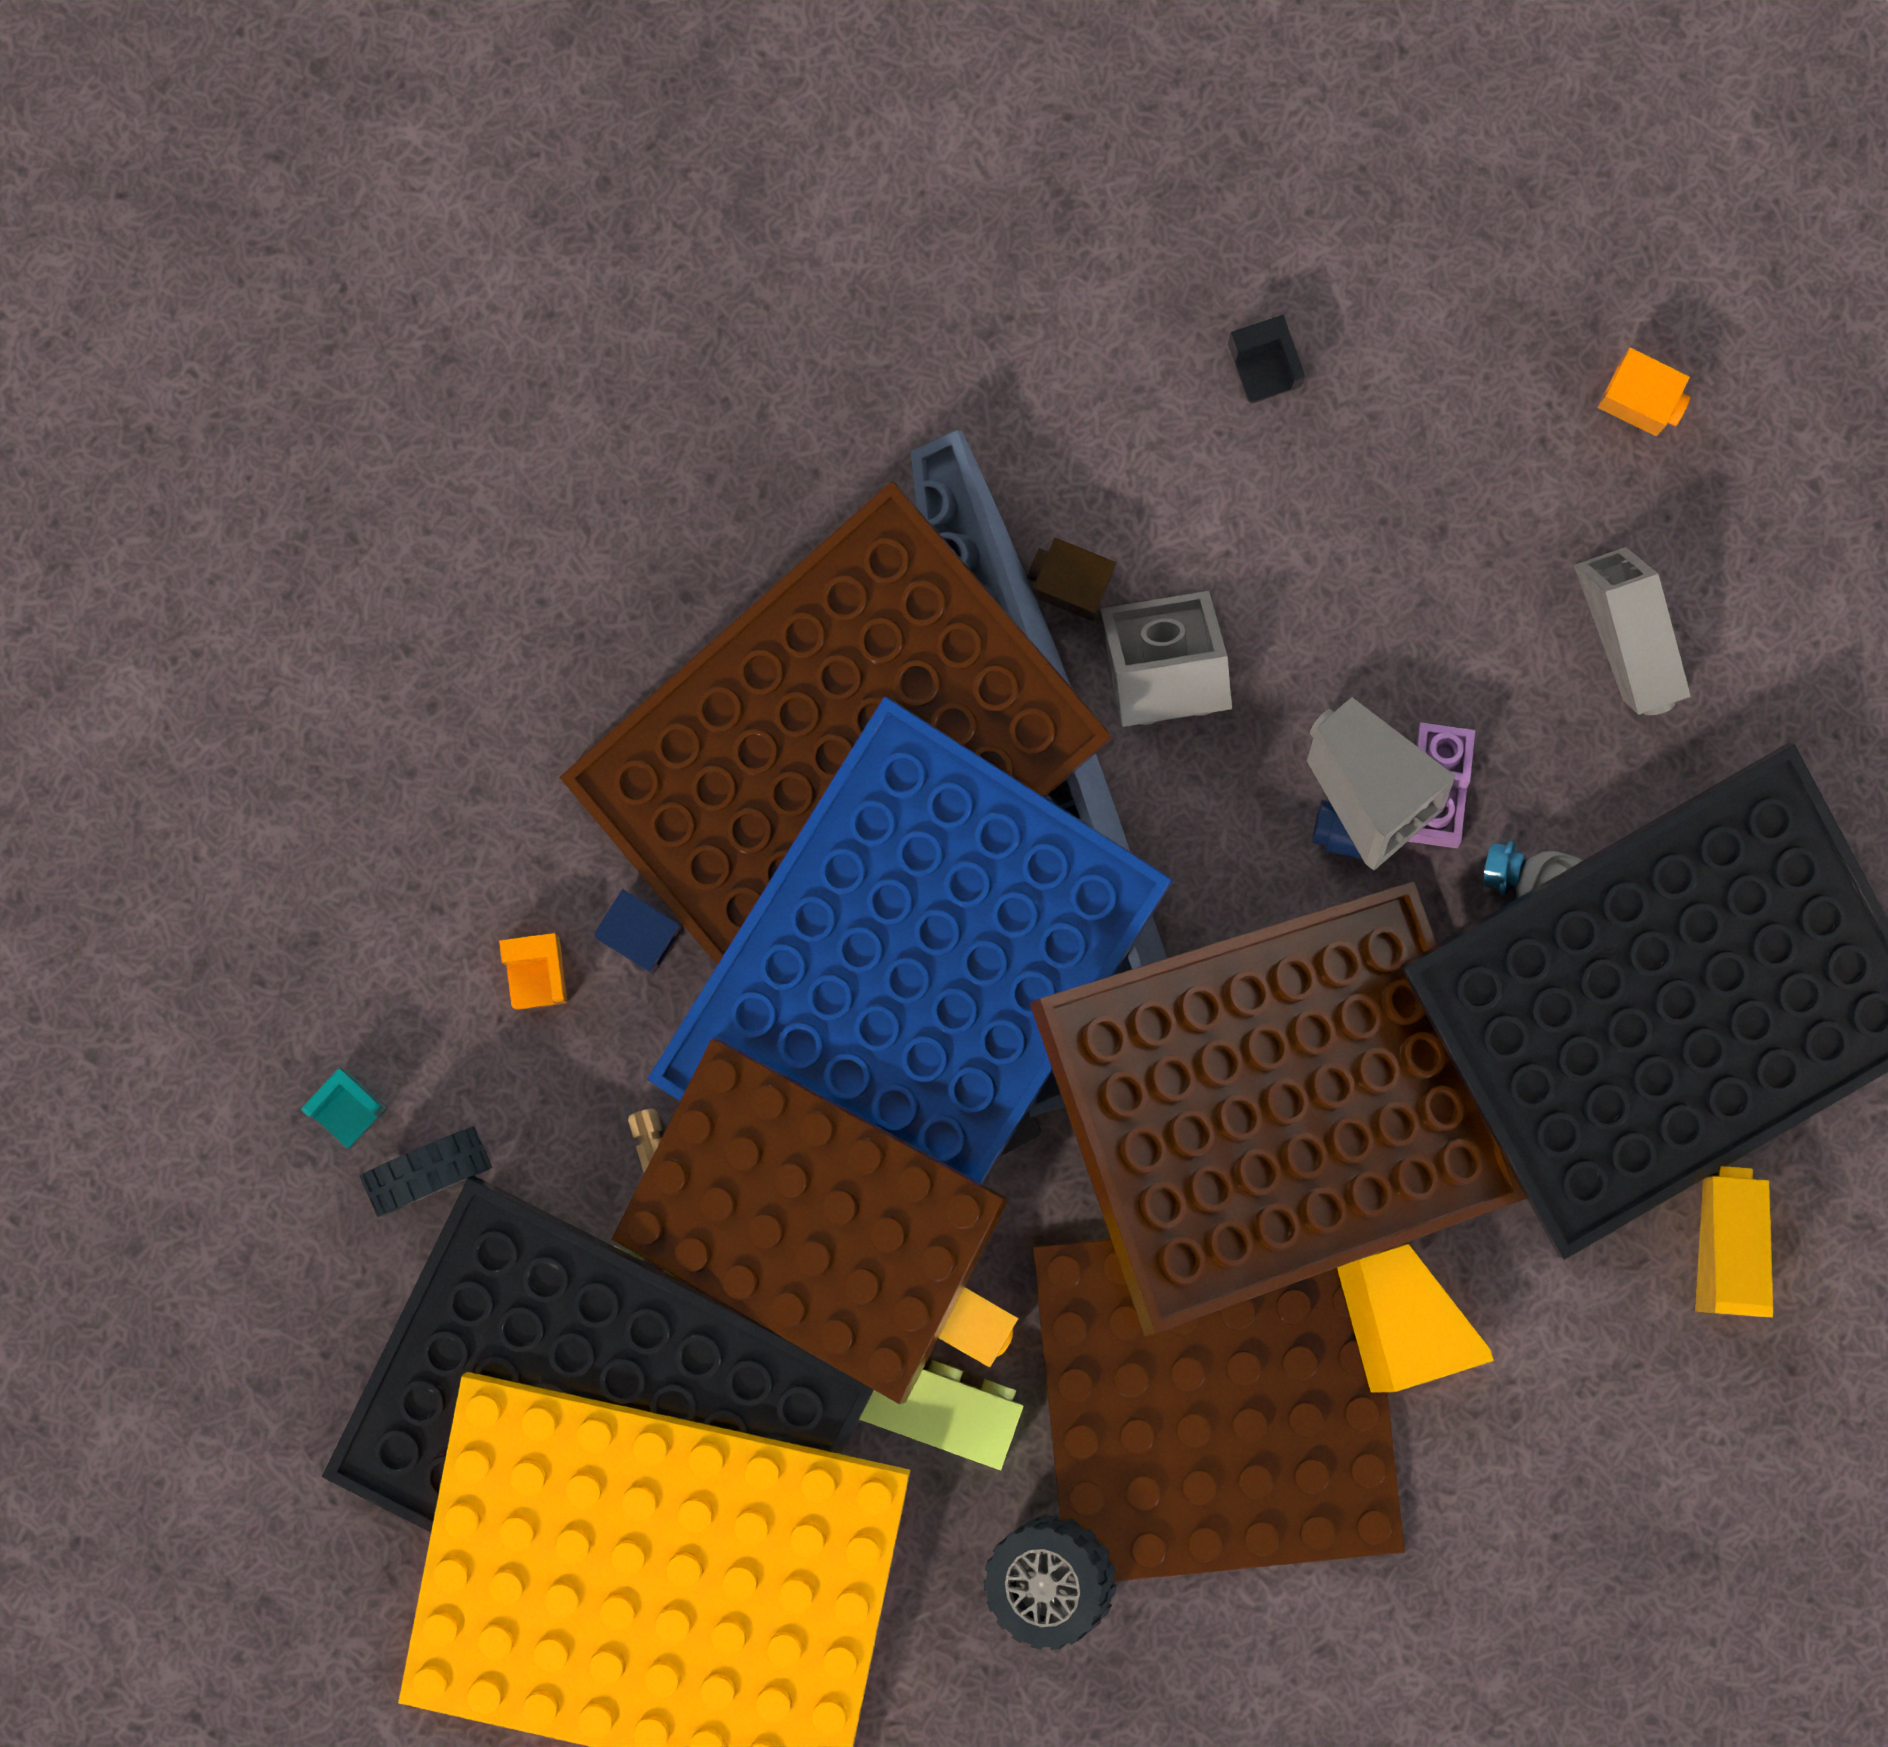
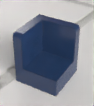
(638, 931)

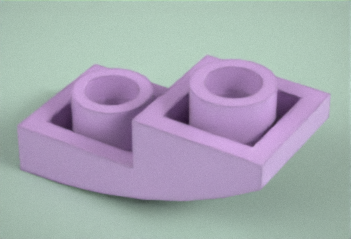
(1454, 751)

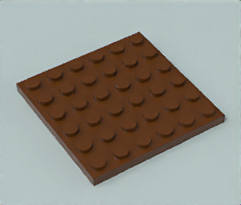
(1217, 1436)

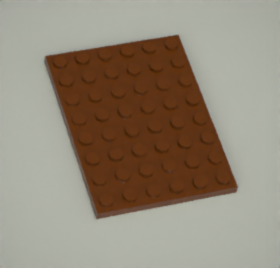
(750, 732)
(1269, 1108)

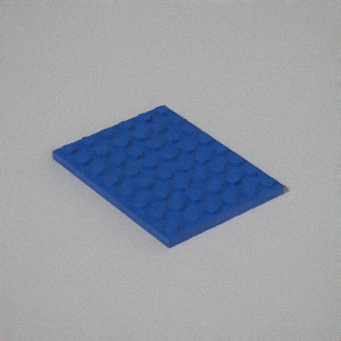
(915, 937)

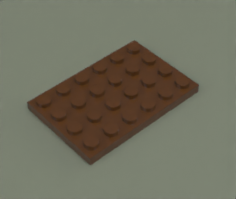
(809, 1220)

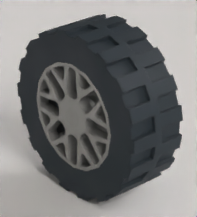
(425, 1171)
(1050, 1582)

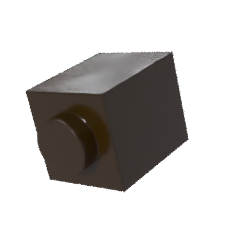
(1071, 578)

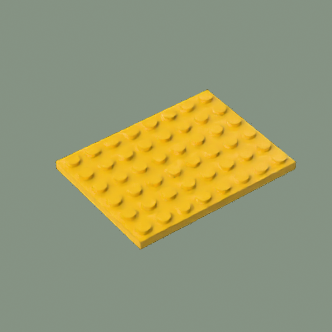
(648, 1577)

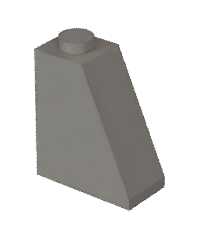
(1635, 630)
(1375, 780)

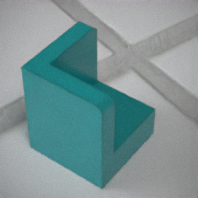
(345, 1108)

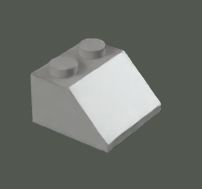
(1166, 659)

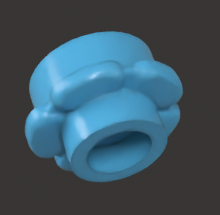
(1503, 866)

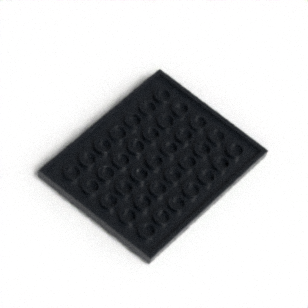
(1668, 1000)
(575, 1316)

